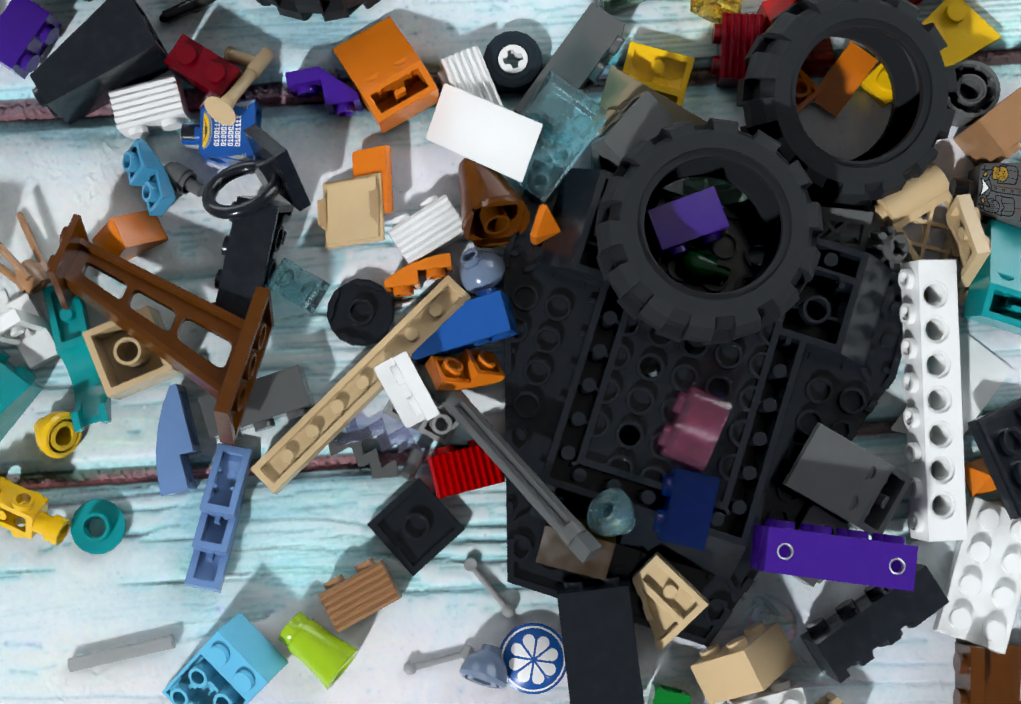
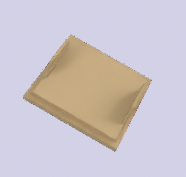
(352, 211)

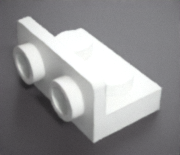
(406, 390)

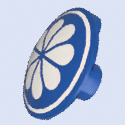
(533, 658)

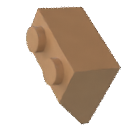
(995, 134)

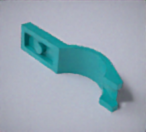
(67, 329)

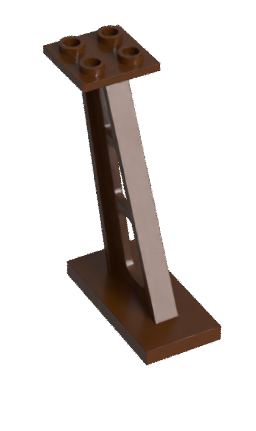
(247, 337)

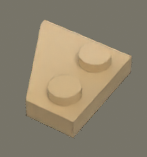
(967, 238)
(667, 599)

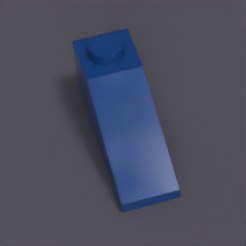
(471, 326)

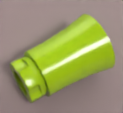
(317, 648)

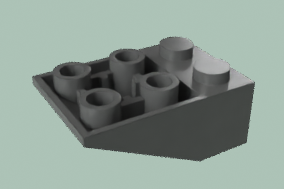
(847, 481)

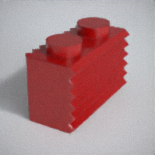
(462, 470)

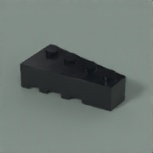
(250, 255)
(870, 623)

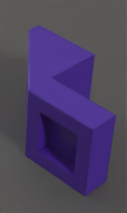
(338, 96)

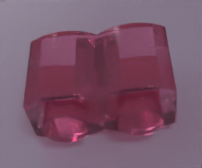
(694, 428)

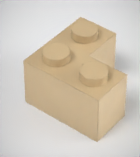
(744, 664)

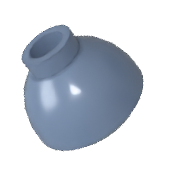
(480, 270)
(486, 667)

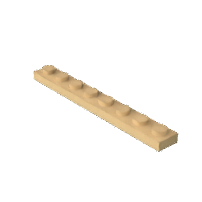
(355, 389)

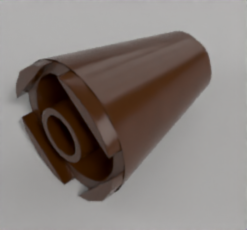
(489, 206)

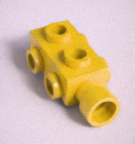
(30, 509)

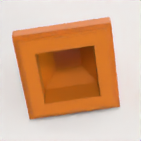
(543, 226)
(978, 477)

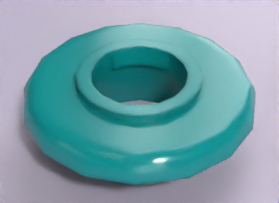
(114, 523)

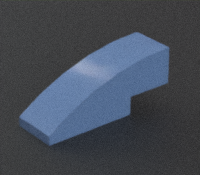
(175, 442)

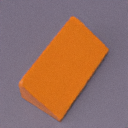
(374, 161)

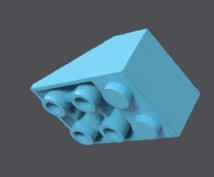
(228, 667)

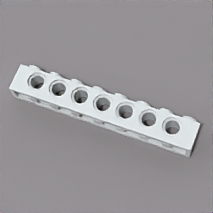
(944, 415)

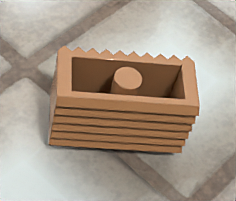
(360, 594)

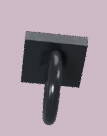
(273, 170)

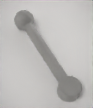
(471, 564)
(411, 667)

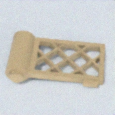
(916, 198)

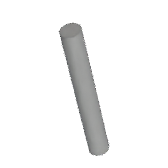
(121, 653)

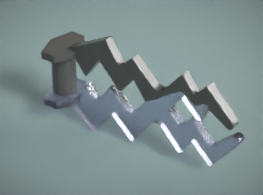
(401, 437)

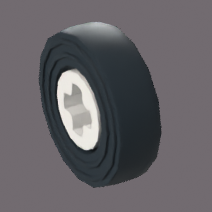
(520, 46)

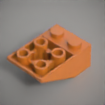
(387, 74)

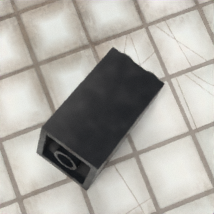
(102, 55)
(599, 641)

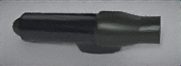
(183, 9)

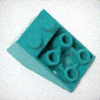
(996, 289)

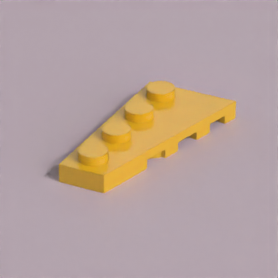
(961, 30)

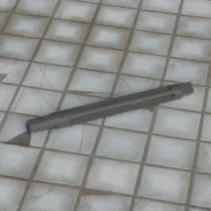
(515, 468)

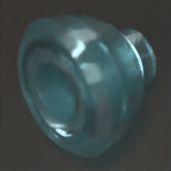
(611, 513)

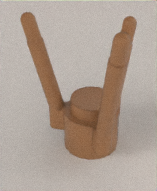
(28, 276)

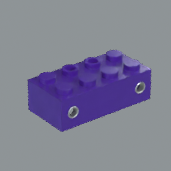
(840, 557)

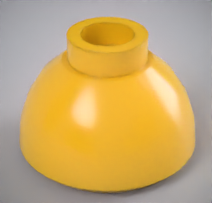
(56, 434)

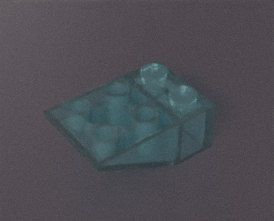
(568, 128)

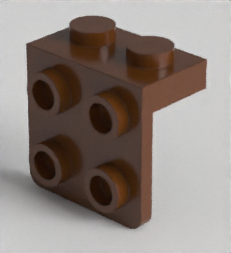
(986, 675)

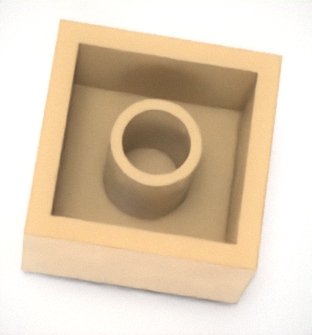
(123, 361)

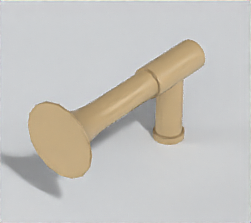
(222, 108)

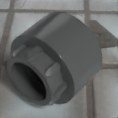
(980, 86)

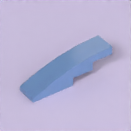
(219, 517)

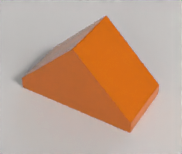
(131, 234)

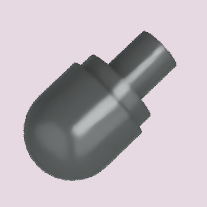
(183, 179)

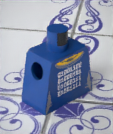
(221, 142)

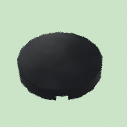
(361, 313)

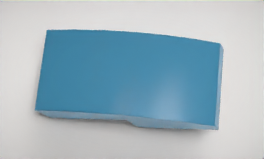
(147, 172)

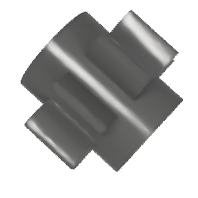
(888, 246)

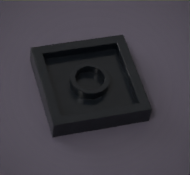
(416, 526)

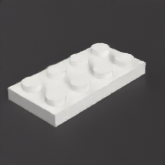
(984, 579)

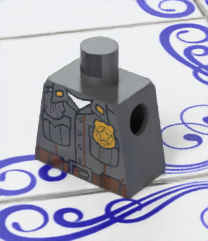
(994, 191)

